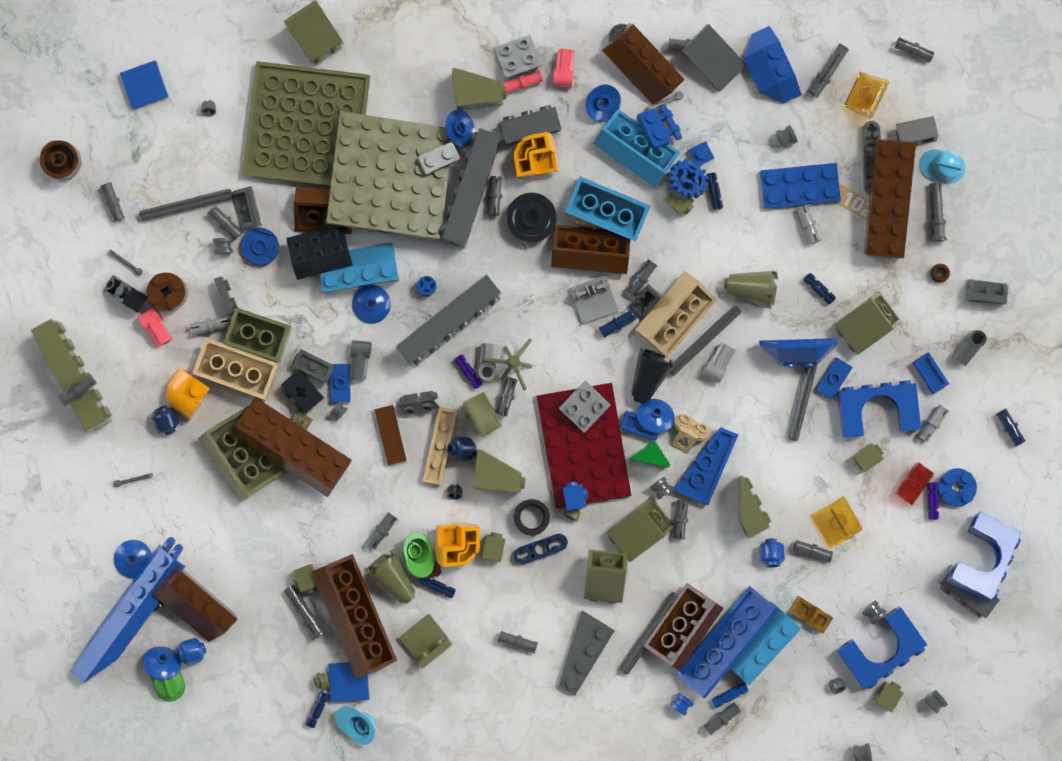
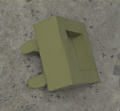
(301, 419)

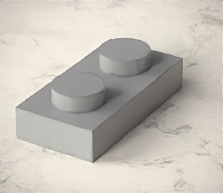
(438, 158)

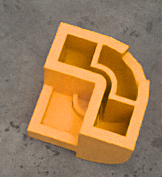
(536, 156)
(185, 393)
(456, 543)

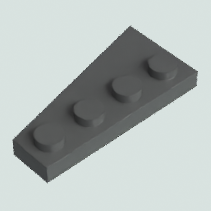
(587, 645)

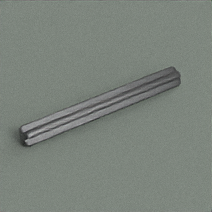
(186, 204)
(705, 339)
(802, 402)
(639, 649)

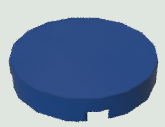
(260, 246)

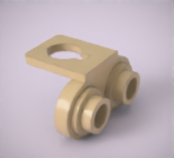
(690, 429)

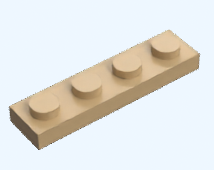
(438, 449)

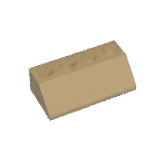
(676, 314)
(235, 369)

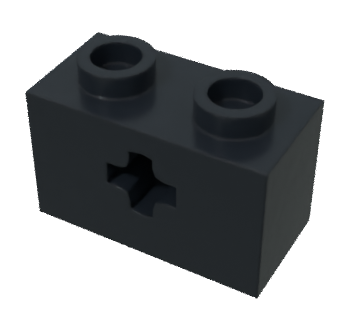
(299, 380)

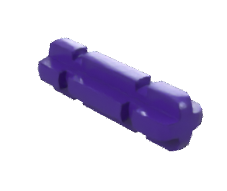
(468, 371)
(933, 500)

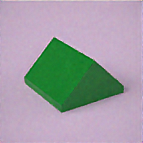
(651, 454)

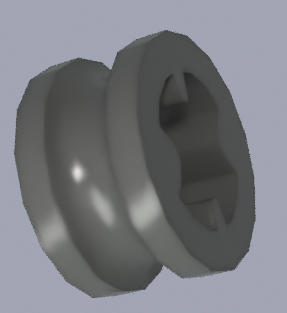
(339, 411)

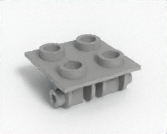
(518, 57)
(594, 299)
(584, 406)

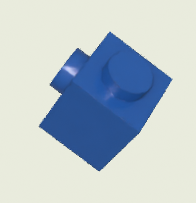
(575, 496)

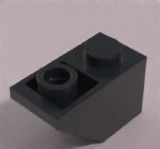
(125, 293)

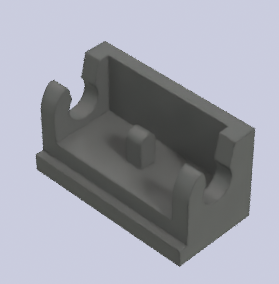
(918, 131)
(246, 207)
(987, 292)

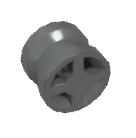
(786, 137)
(223, 245)
(661, 487)
(874, 612)
(936, 701)
(862, 753)

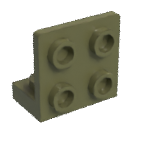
(426, 640)

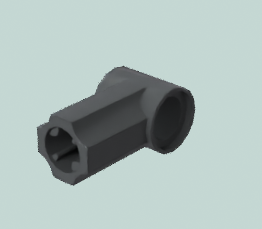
(969, 348)
(360, 354)

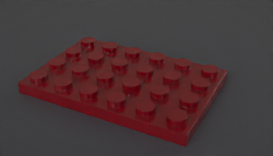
(587, 458)

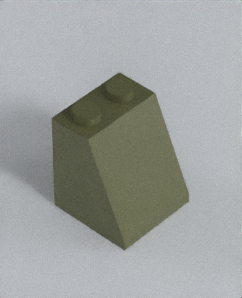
(314, 33)
(476, 91)
(867, 323)
(496, 475)
(640, 529)
(605, 576)

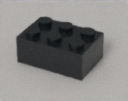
(319, 251)

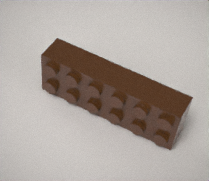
(889, 198)
(291, 447)
(354, 616)

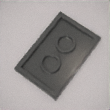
(713, 58)

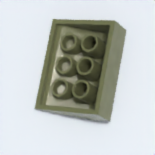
(238, 463)

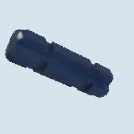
(714, 191)
(819, 288)
(437, 586)
(317, 709)

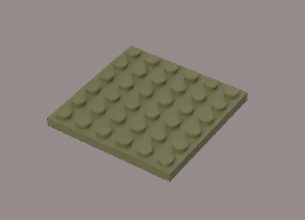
(297, 120)
(380, 181)

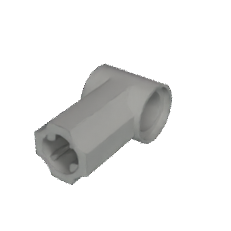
(488, 351)
(717, 366)

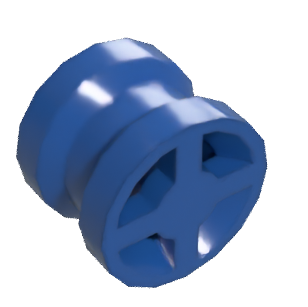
(426, 285)
(681, 704)

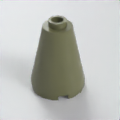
(753, 287)
(391, 577)

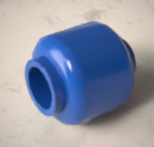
(772, 553)
(191, 651)

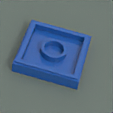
(144, 84)
(345, 685)

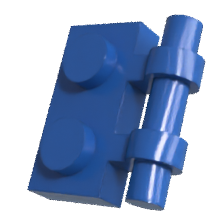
(654, 128)

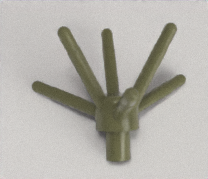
(513, 363)

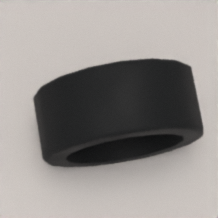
(529, 531)

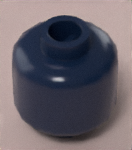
(165, 420)
(461, 449)

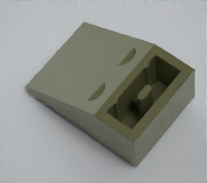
(482, 414)
(749, 513)

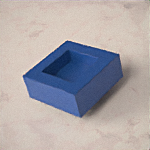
(701, 153)

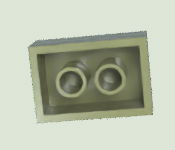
(257, 334)

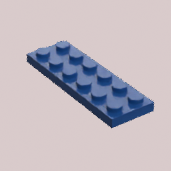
(727, 642)

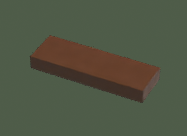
(390, 434)

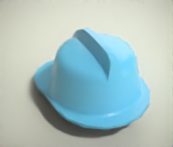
(942, 166)
(356, 724)

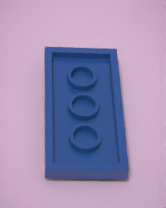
(800, 185)

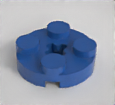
(949, 479)

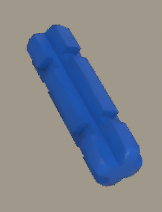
(730, 695)

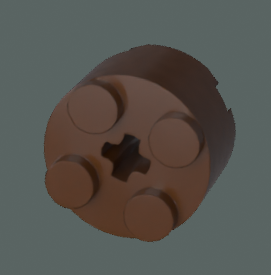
(49, 160)
(160, 283)

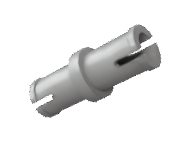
(808, 224)
(210, 325)
(933, 423)

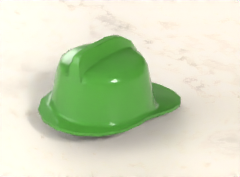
(418, 554)
(169, 689)

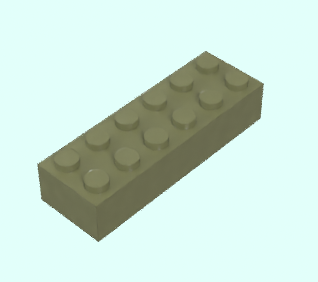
(69, 370)

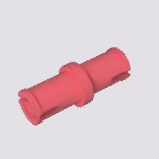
(523, 82)

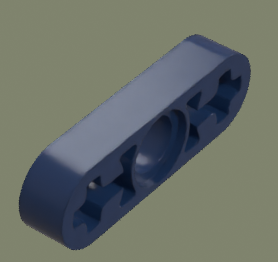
(529, 557)

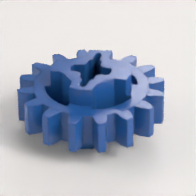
(688, 179)

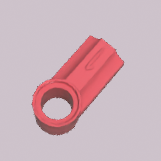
(563, 73)
(153, 323)

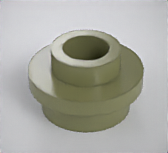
(321, 681)

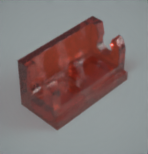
(914, 483)

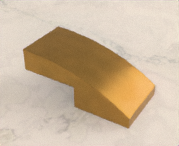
(810, 614)

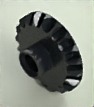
(536, 204)

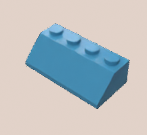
(628, 144)
(607, 208)
(370, 267)
(765, 646)

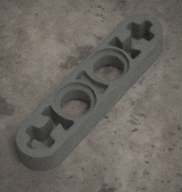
(868, 158)

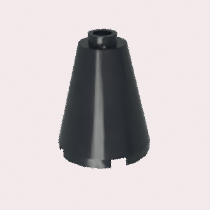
(649, 374)

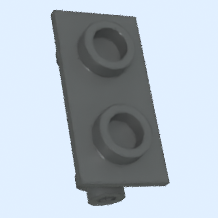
(410, 403)

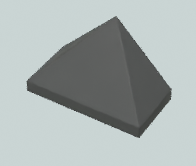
(645, 301)

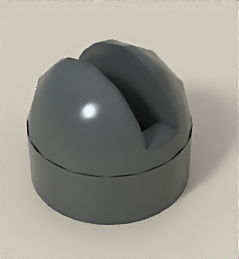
(208, 108)
(837, 686)

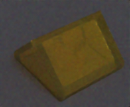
(866, 94)
(837, 522)

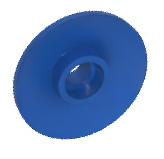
(610, 102)
(460, 128)
(371, 314)
(655, 423)
(124, 551)
(161, 669)

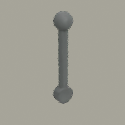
(138, 271)
(117, 483)

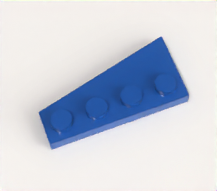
(705, 472)

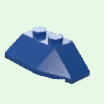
(771, 67)
(798, 351)

